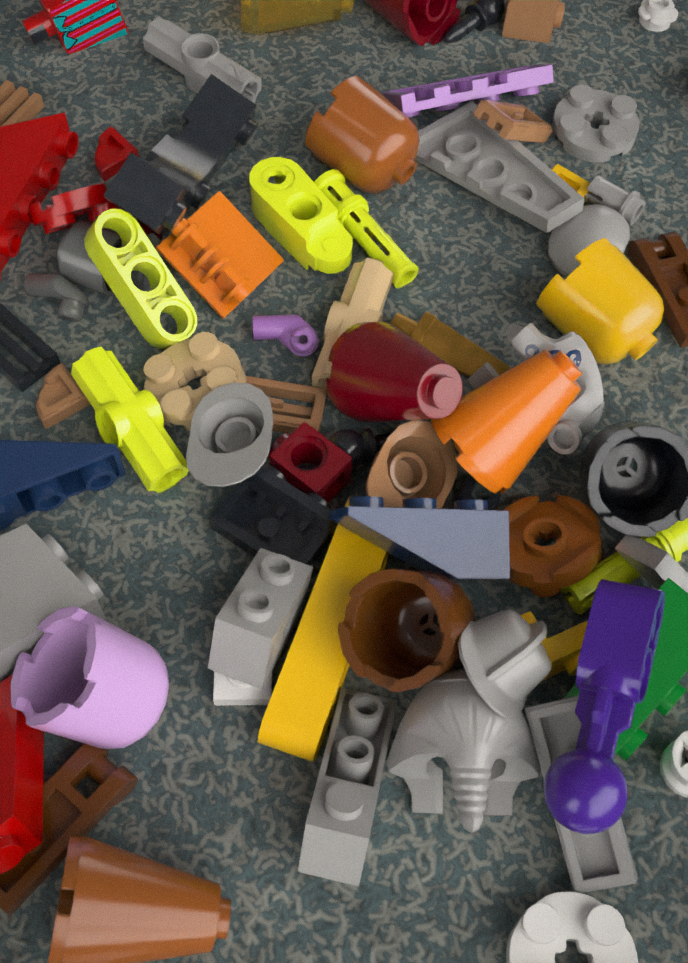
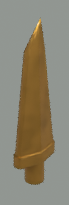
(448, 344)

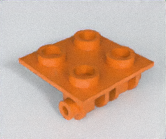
(220, 254)

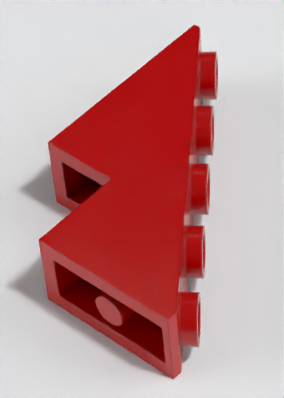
(29, 167)

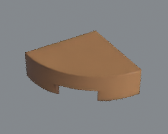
(59, 397)

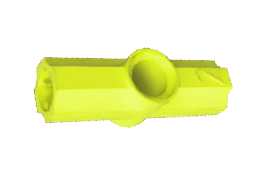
(129, 419)

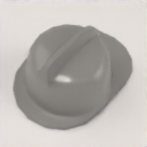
(229, 435)
(504, 659)

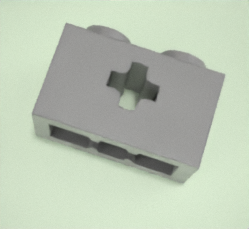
(259, 618)

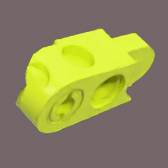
(299, 215)

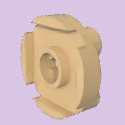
(180, 363)

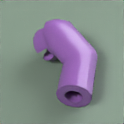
(289, 330)

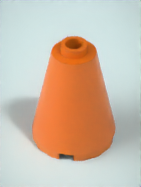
(510, 418)

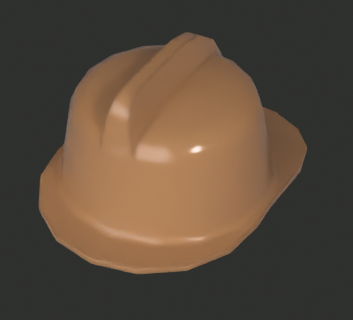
(412, 466)

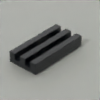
(36, 344)

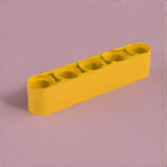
(315, 662)

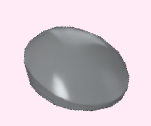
(583, 230)

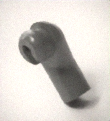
(57, 286)

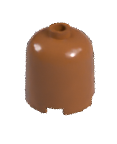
(364, 138)

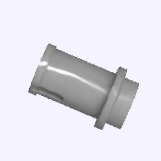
(612, 196)

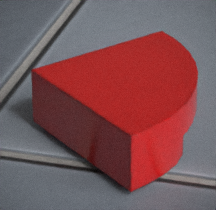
(112, 153)

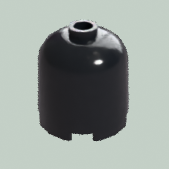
(652, 492)

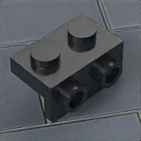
(274, 517)

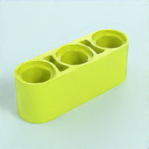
(140, 255)

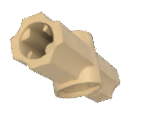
(360, 302)

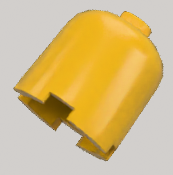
(605, 304)

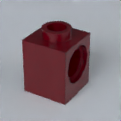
(310, 446)

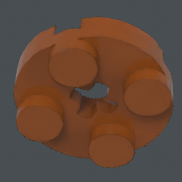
(560, 564)

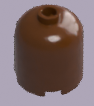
(388, 628)

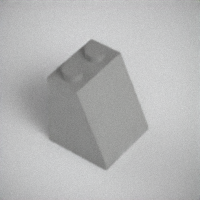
(34, 587)

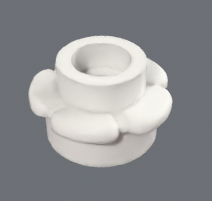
(657, 14)

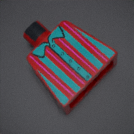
(76, 23)

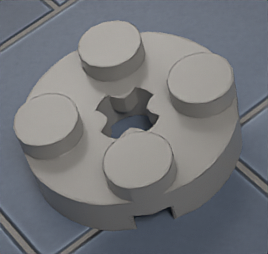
(587, 105)

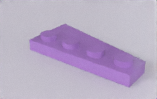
(485, 86)

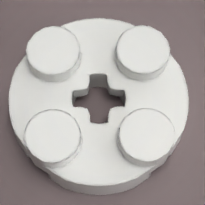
(571, 916)

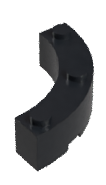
(180, 169)

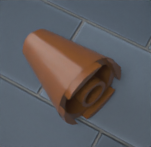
(132, 908)

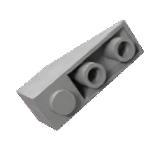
(347, 788)

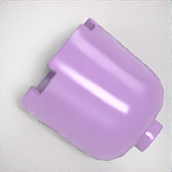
(90, 681)

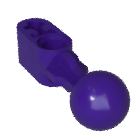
(613, 674)

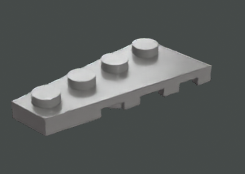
(497, 169)

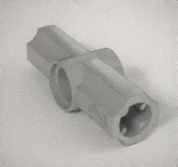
(197, 58)

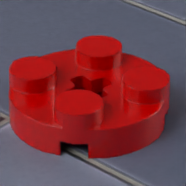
(66, 205)

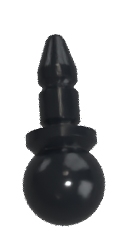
(477, 16)
(359, 446)

